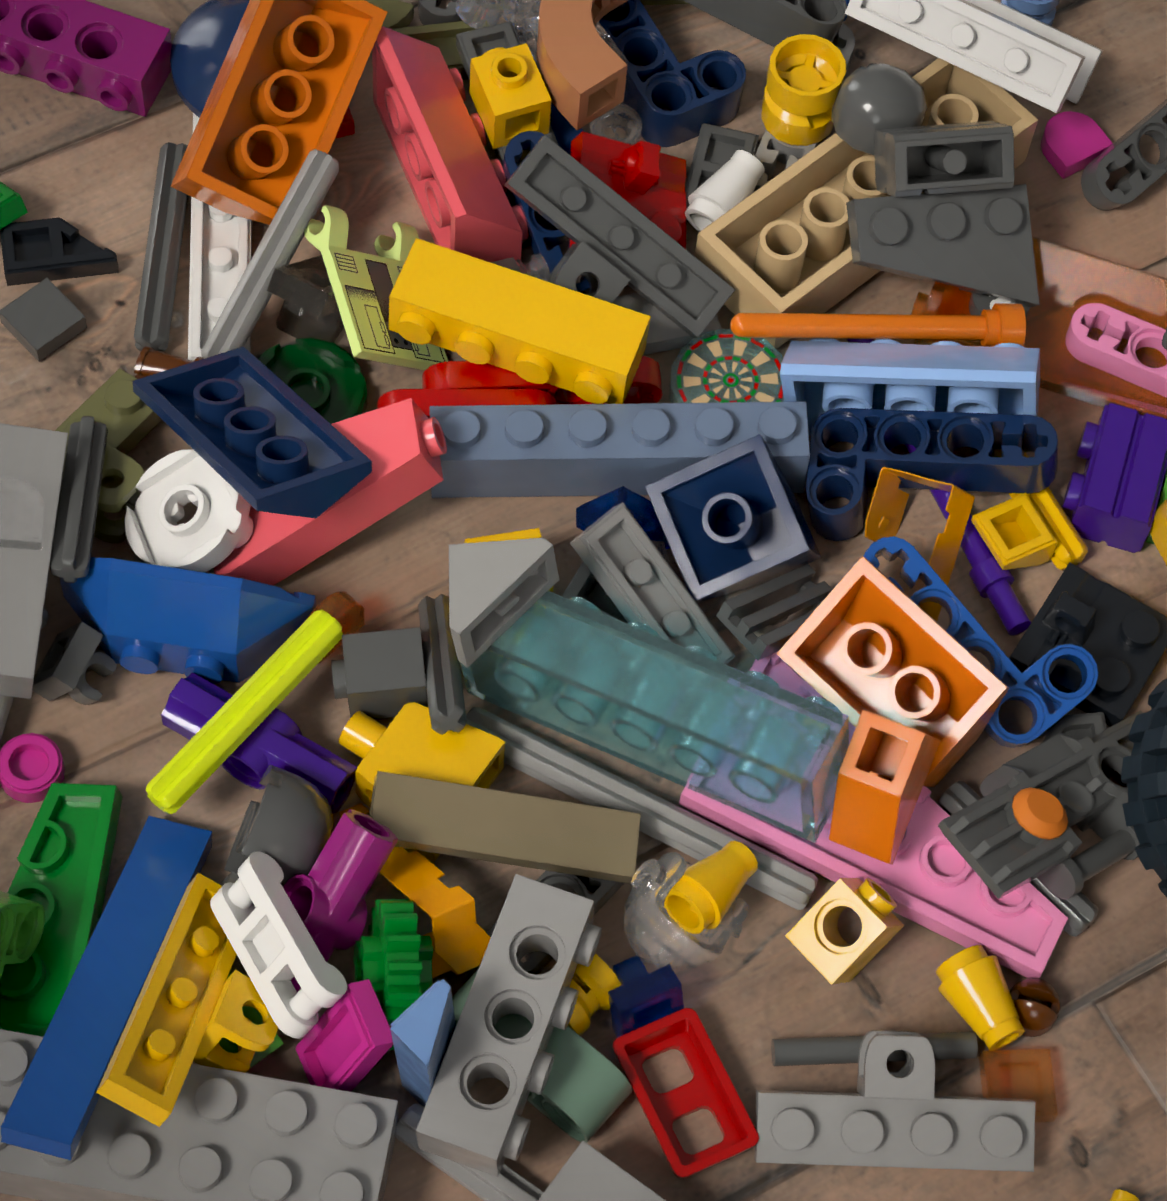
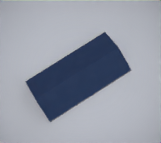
(256, 433)

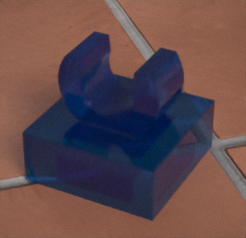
(642, 995)

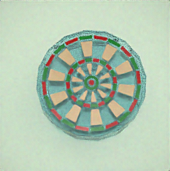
(726, 369)

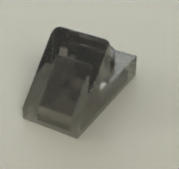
(308, 300)

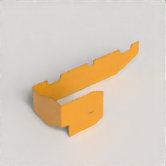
(890, 504)
(455, 935)

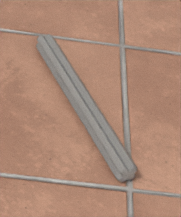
(658, 816)

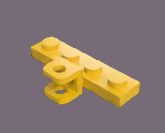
(185, 1013)

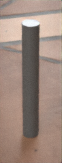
(846, 1049)

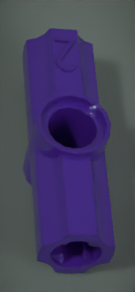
(273, 742)

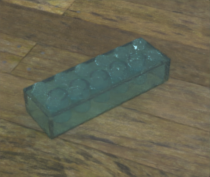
(669, 711)

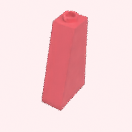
(405, 464)

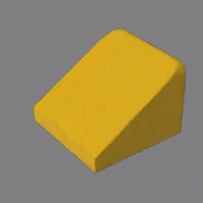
(1016, 533)

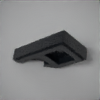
(51, 251)

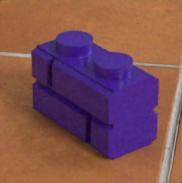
(1120, 479)

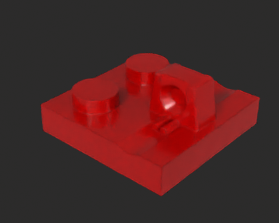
(640, 176)

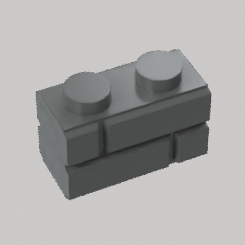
(944, 158)

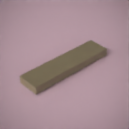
(507, 827)

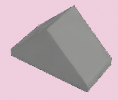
(493, 588)

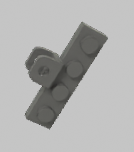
(615, 241)

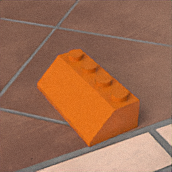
(276, 101)

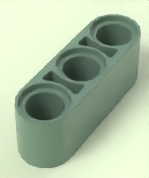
(582, 1082)

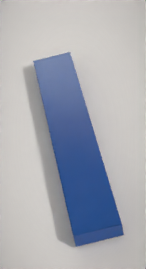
(88, 1023)

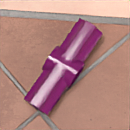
(335, 888)

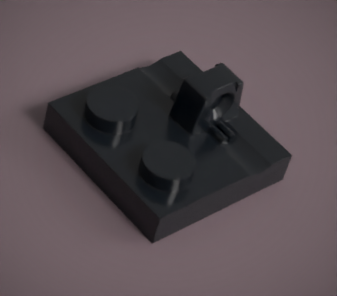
(1110, 625)

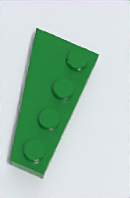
(67, 872)

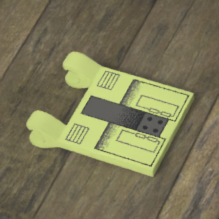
(363, 290)

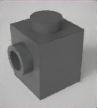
(381, 672)

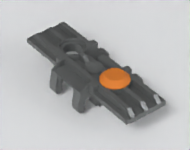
(1028, 811)

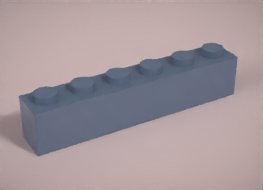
(605, 445)

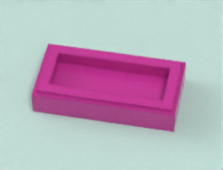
(346, 1040)

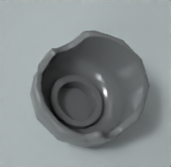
(874, 100)

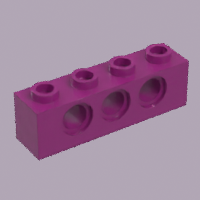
(86, 51)

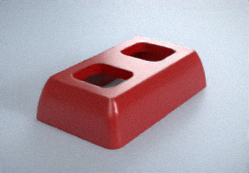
(707, 1090)

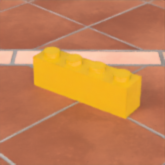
(518, 323)

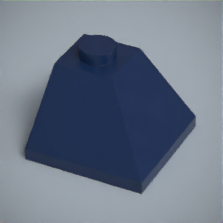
(732, 521)

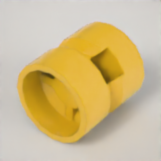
(802, 89)

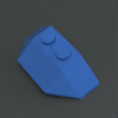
(185, 618)

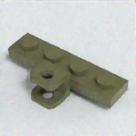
(127, 424)

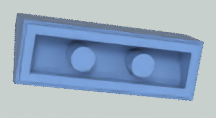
(422, 1039)

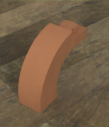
(575, 62)

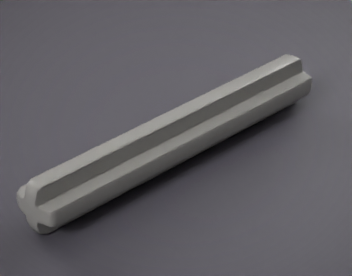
(273, 252)

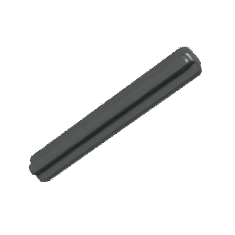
(161, 254)

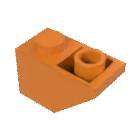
(880, 785)

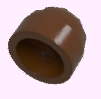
(1034, 1016)

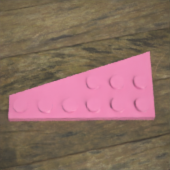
(927, 876)

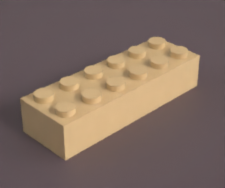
(791, 237)

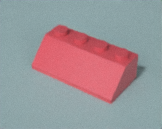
(443, 150)

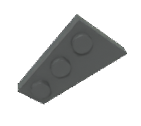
(952, 239)

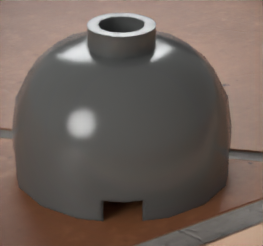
(287, 825)

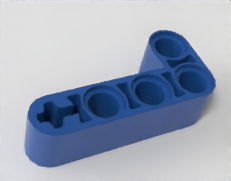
(1029, 687)

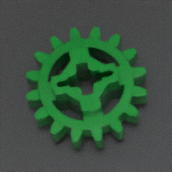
(394, 957)

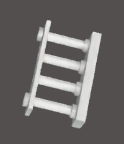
(990, 43)

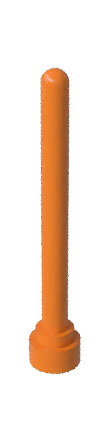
(994, 326)

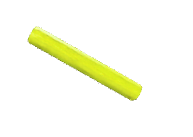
(244, 712)

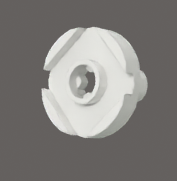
(204, 541)

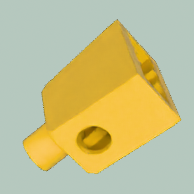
(417, 750)

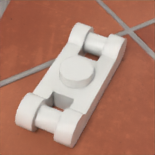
(276, 946)

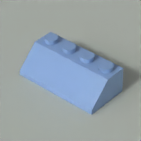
(911, 377)

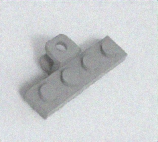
(895, 1119)

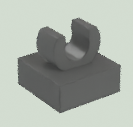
(67, 663)

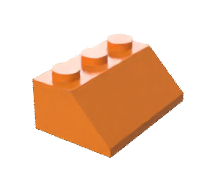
(889, 657)

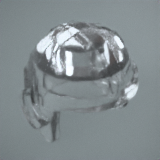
(653, 931)

